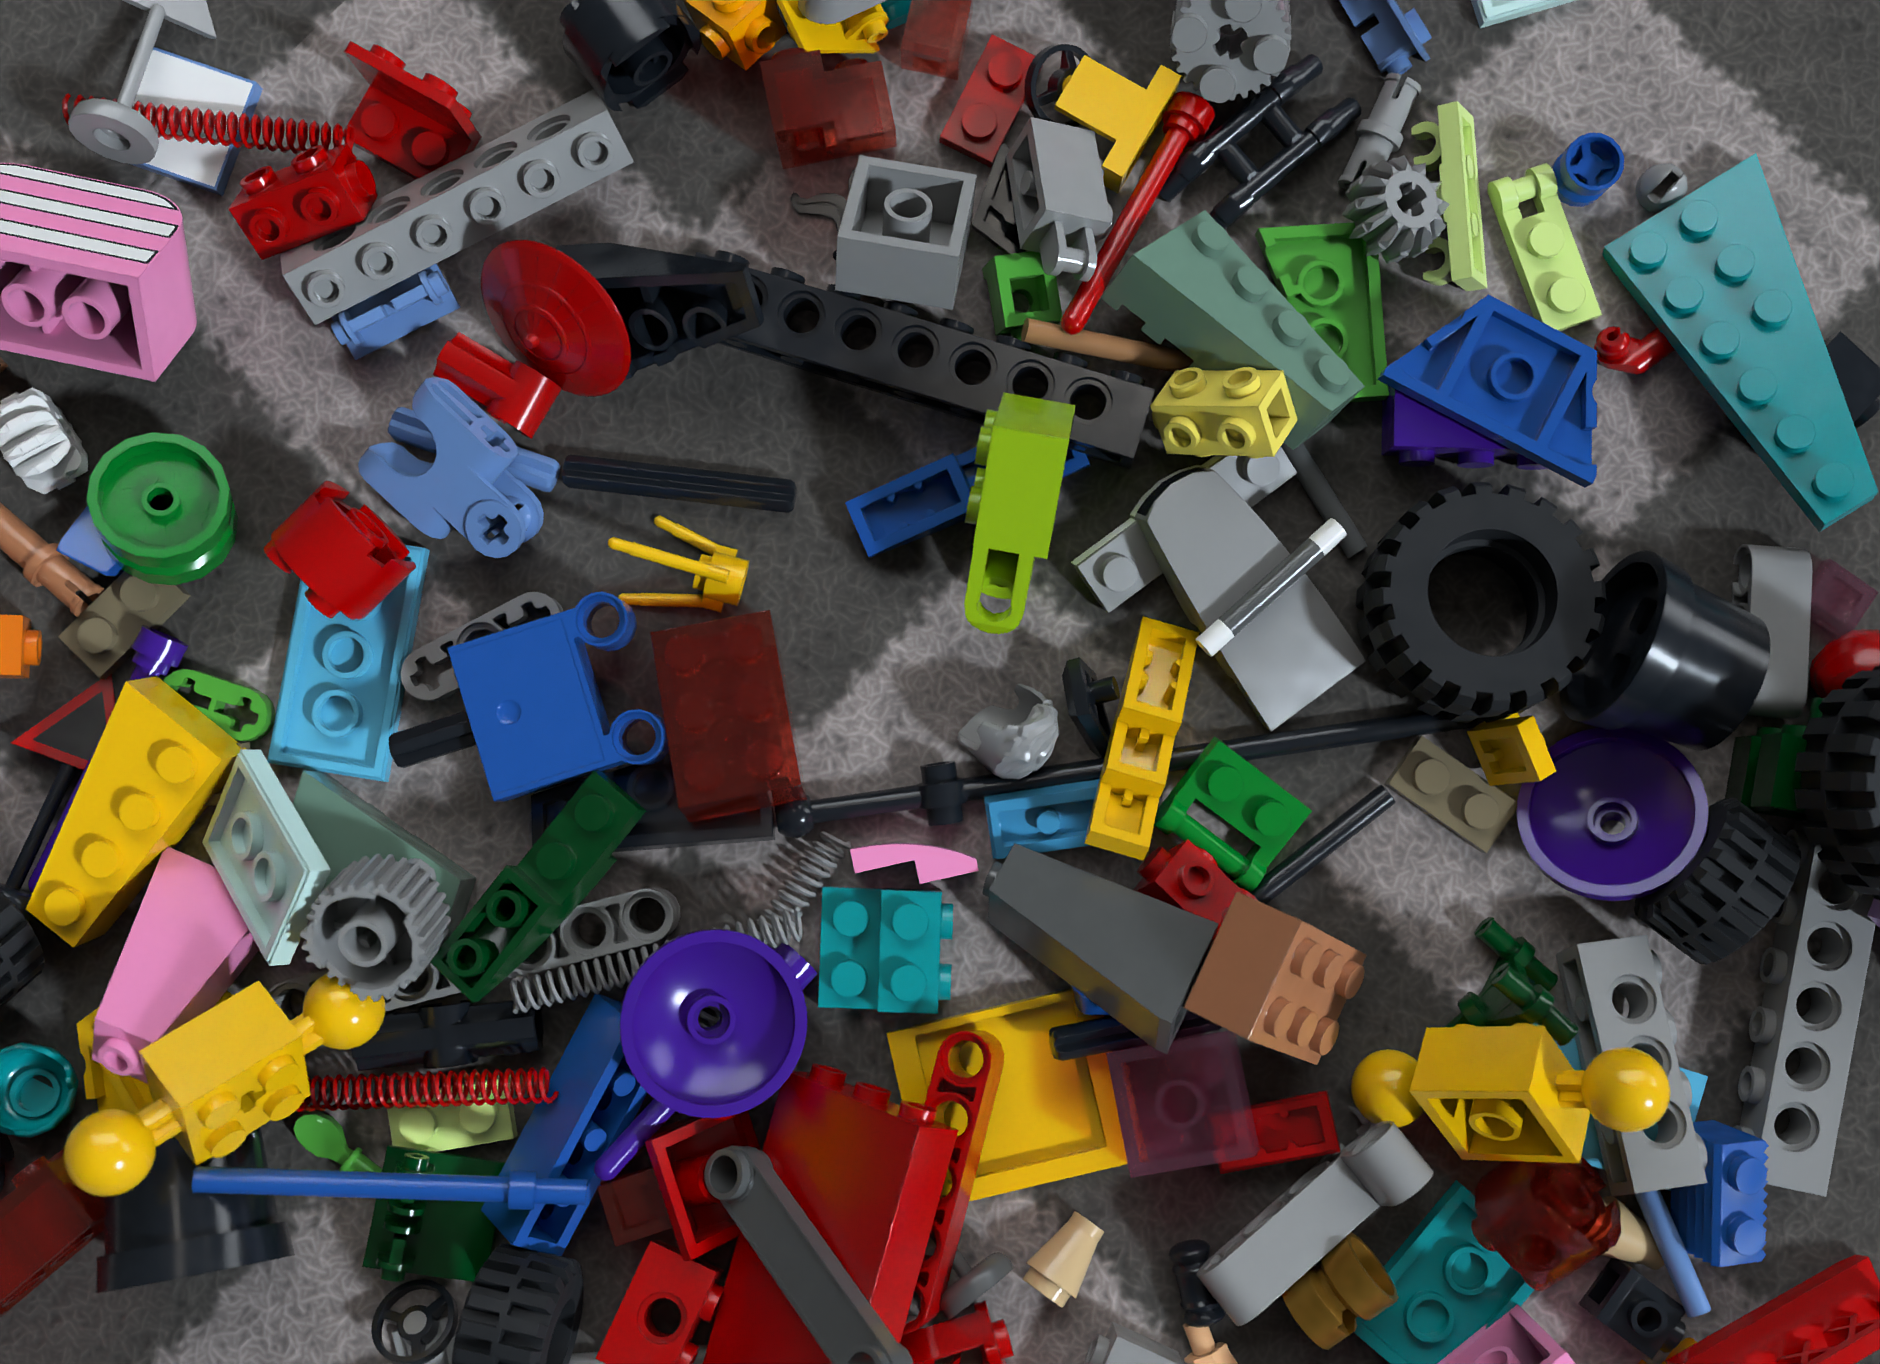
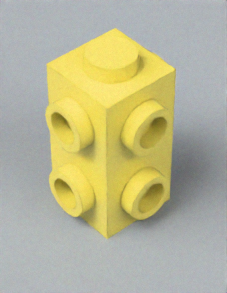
(1224, 412)

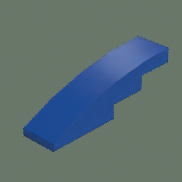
(924, 501)

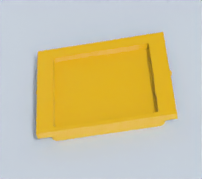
(1047, 1112)

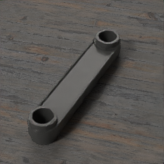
(800, 1259)

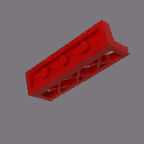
(1816, 1322)

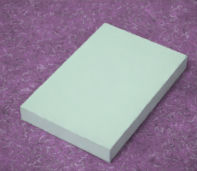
(265, 856)

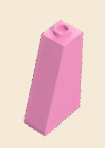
(174, 963)

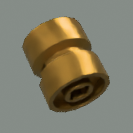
(1338, 1290)

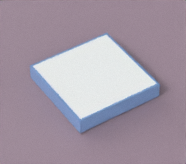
(189, 83)

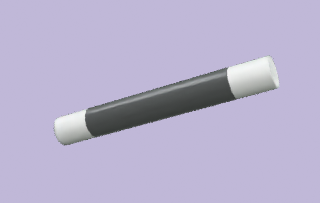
(1271, 587)

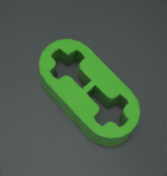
(232, 693)

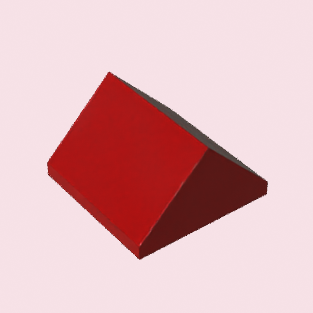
(679, 1162)

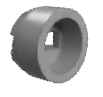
(1652, 178)

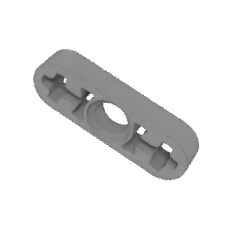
(436, 651)

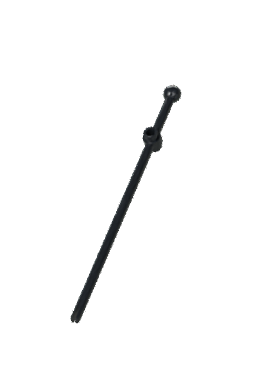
(945, 793)

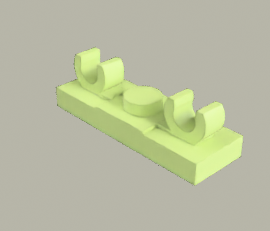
(1457, 163)

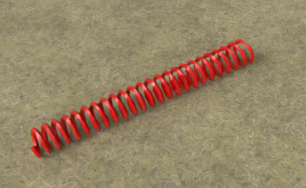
(209, 121)
(526, 1083)

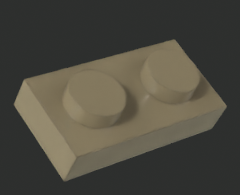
(112, 622)
(1452, 794)

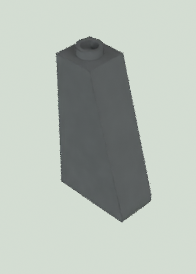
(1103, 939)

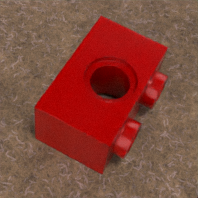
(662, 1275)

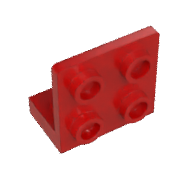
(408, 119)

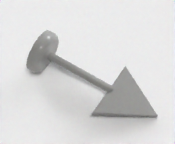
(116, 128)

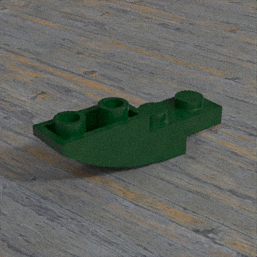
(541, 891)

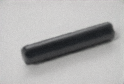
(1110, 1035)

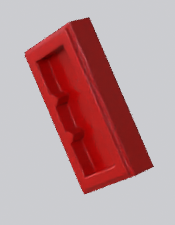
(1290, 1131)

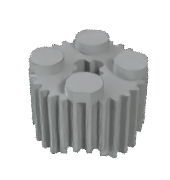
(1230, 63)
(377, 925)

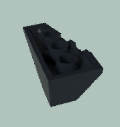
(671, 298)

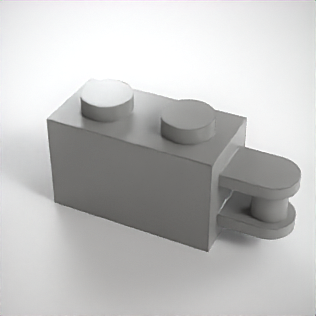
(1059, 196)

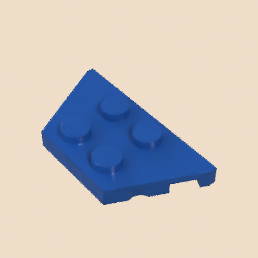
(1510, 384)

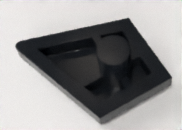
(995, 211)
(1086, 703)

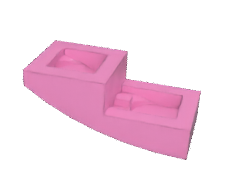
(930, 861)

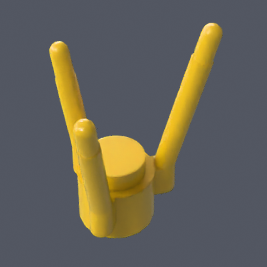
(718, 575)

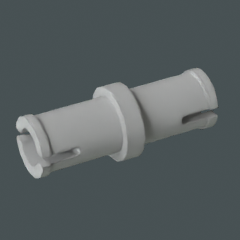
(1381, 131)

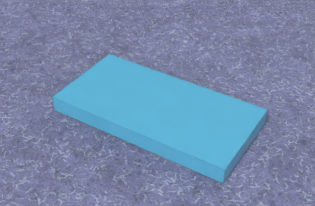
(345, 683)

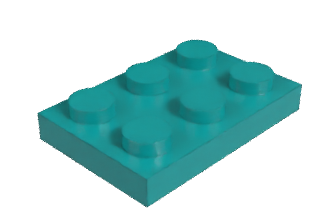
(1443, 1287)

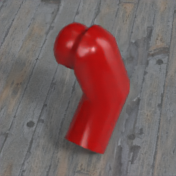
(1628, 353)

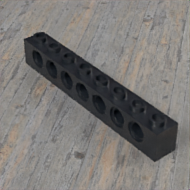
(879, 368)

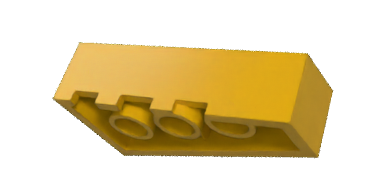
(136, 799)

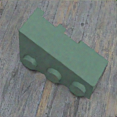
(351, 828)

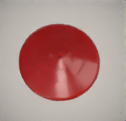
(555, 317)

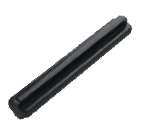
(679, 483)

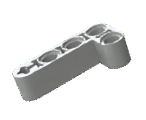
(1313, 1219)

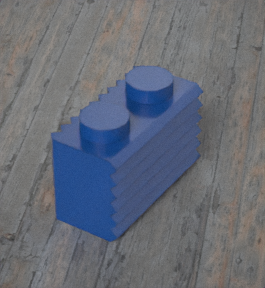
(1725, 1215)

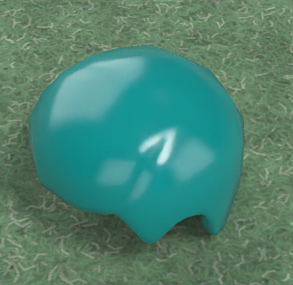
(28, 1104)

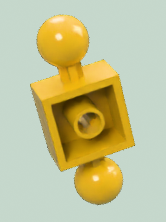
(218, 1082)
(1510, 1092)

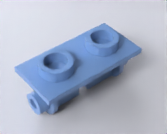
(1394, 37)
(394, 312)

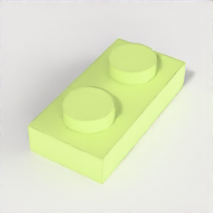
(451, 1126)

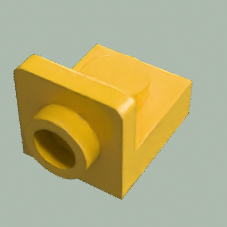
(1511, 750)

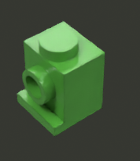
(1022, 275)

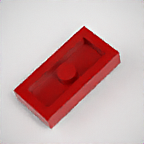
(989, 102)

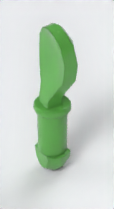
(326, 1139)

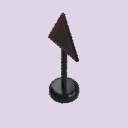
(70, 738)

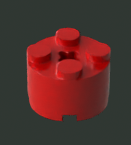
(339, 553)

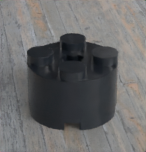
(629, 47)

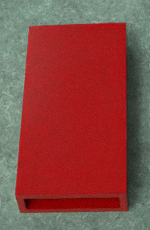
(870, 1188)

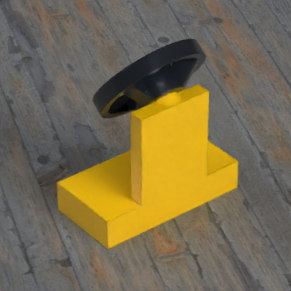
(1103, 104)

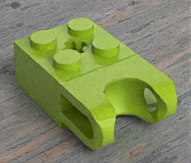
(1014, 503)

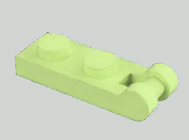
(1544, 249)

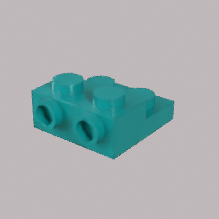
(884, 949)

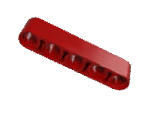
(977, 1097)

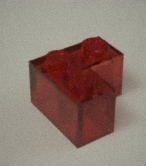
(827, 112)

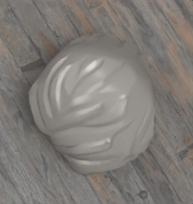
(1016, 739)

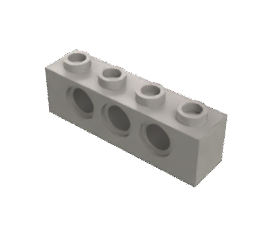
(1588, 980)

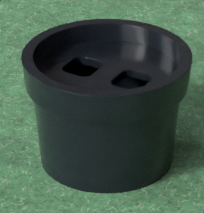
(1669, 658)
(171, 1233)

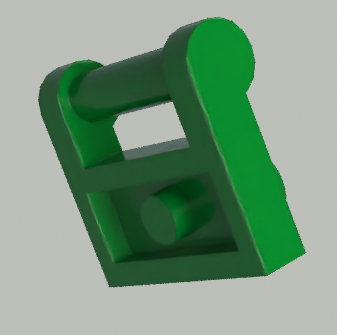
(1244, 800)

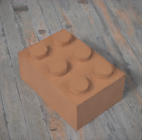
(1276, 980)

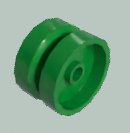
(163, 508)

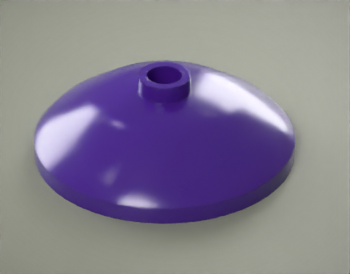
(1619, 779)
(737, 1059)

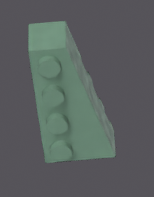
(1229, 316)

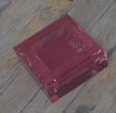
(1838, 599)

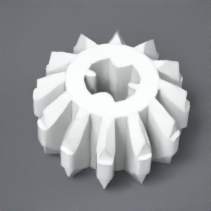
(40, 442)

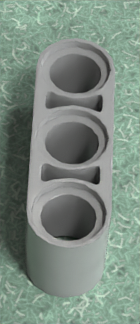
(1778, 590)

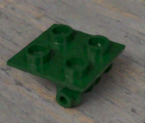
(430, 1235)

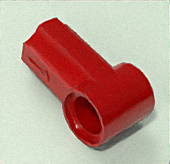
(507, 390)

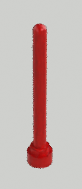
(1184, 123)

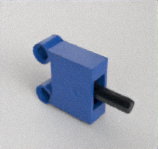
(535, 705)

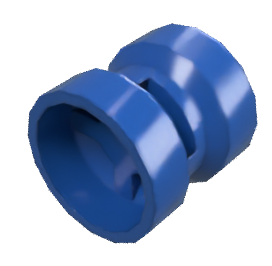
(1593, 159)

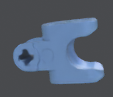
(467, 481)

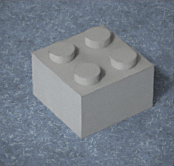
(905, 232)

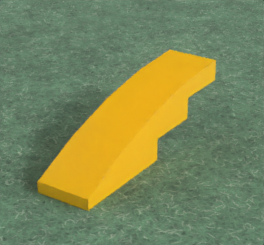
(1142, 739)

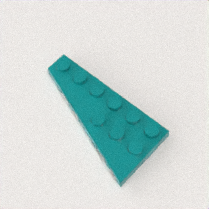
(1738, 315)

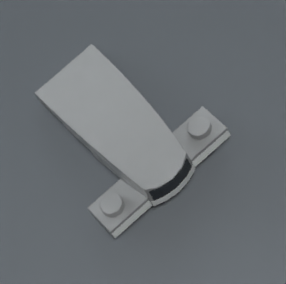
(1212, 553)

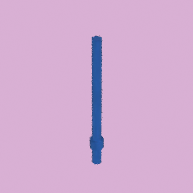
(519, 1190)

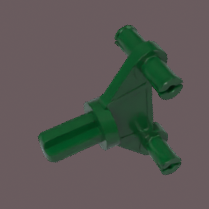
(1508, 993)

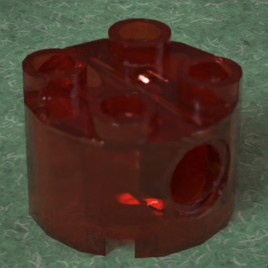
(1545, 1218)

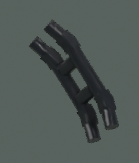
(1266, 109)

